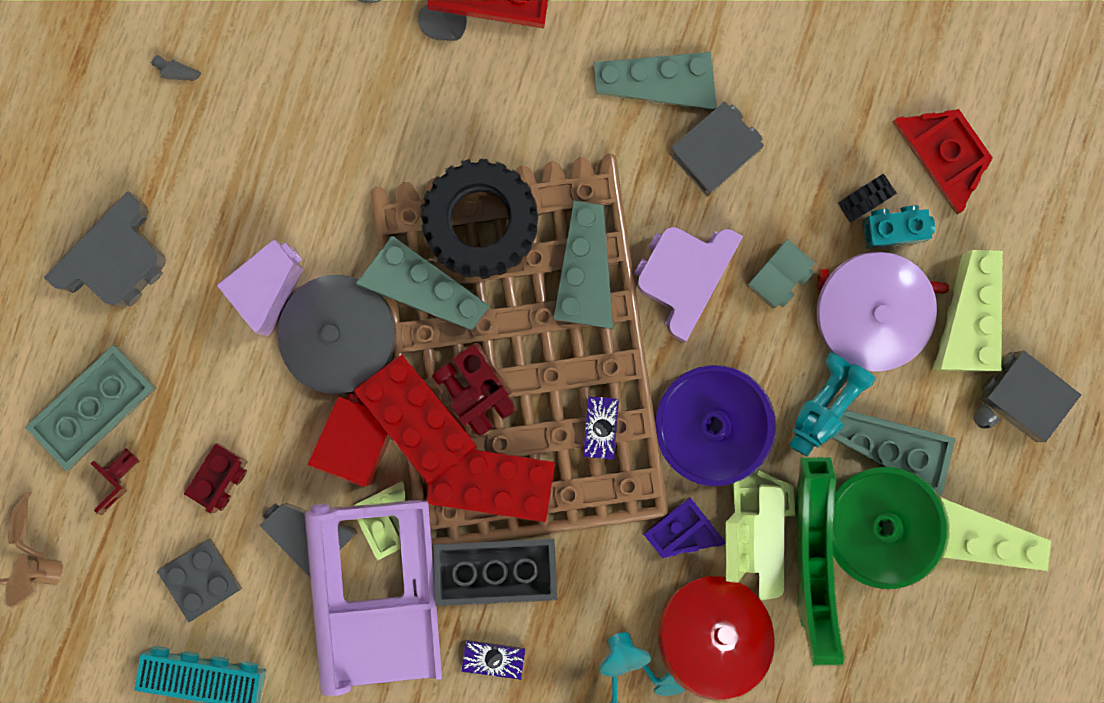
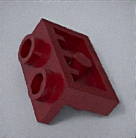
(216, 478)

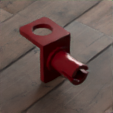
(113, 474)

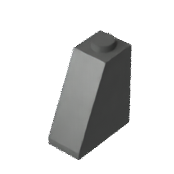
(288, 529)

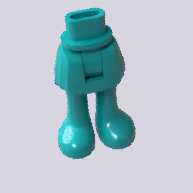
(815, 422)

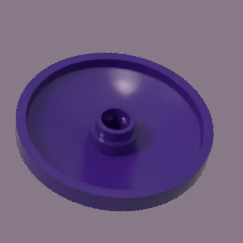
(715, 425)

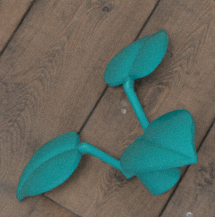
(626, 657)

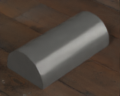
(494, 572)

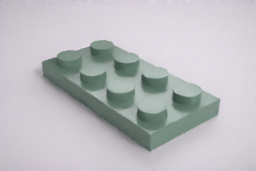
(90, 407)

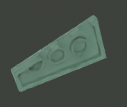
(670, 79)

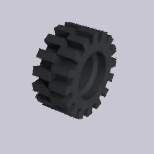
(867, 198)

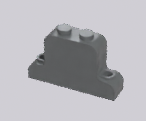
(112, 257)

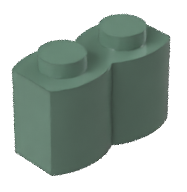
(781, 274)

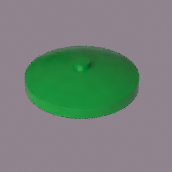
(889, 528)

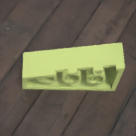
(974, 317)
(992, 541)

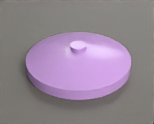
(877, 311)

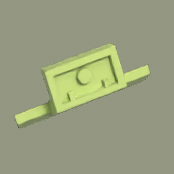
(757, 543)

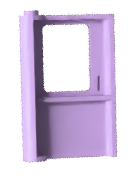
(381, 636)

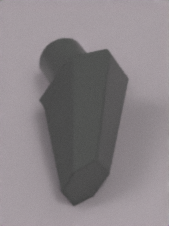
(174, 70)

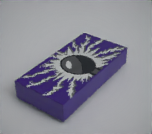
(601, 427)
(493, 659)

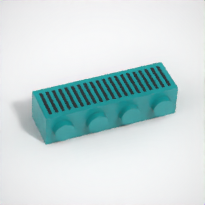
(198, 678)

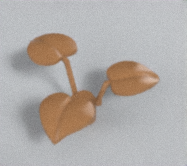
(24, 571)

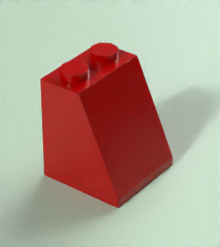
(350, 443)

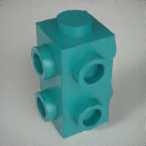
(898, 228)

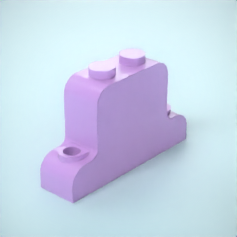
(684, 274)

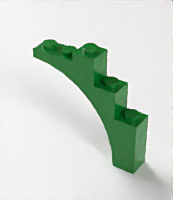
(815, 561)

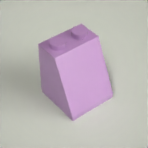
(264, 285)

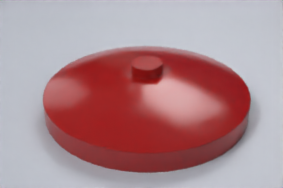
(716, 638)

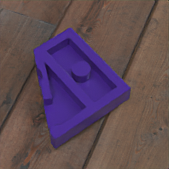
(683, 531)

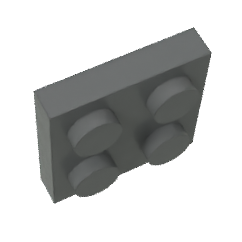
(199, 580)

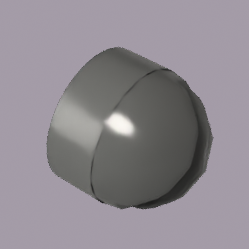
(985, 417)

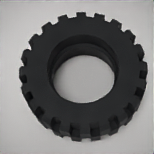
(473, 178)

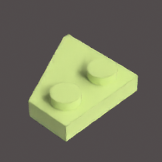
(747, 493)
(383, 531)

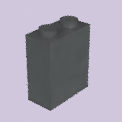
(716, 148)
(1029, 395)

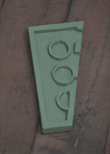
(585, 280)
(416, 282)
(898, 446)

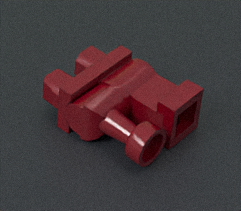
(484, 392)

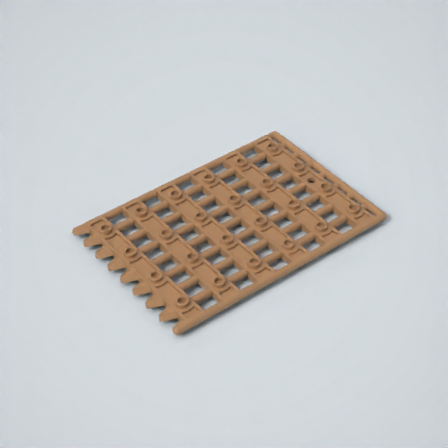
(425, 334)

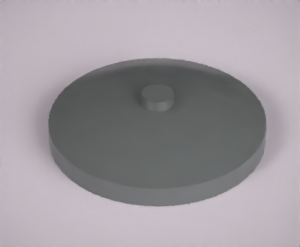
(336, 334)

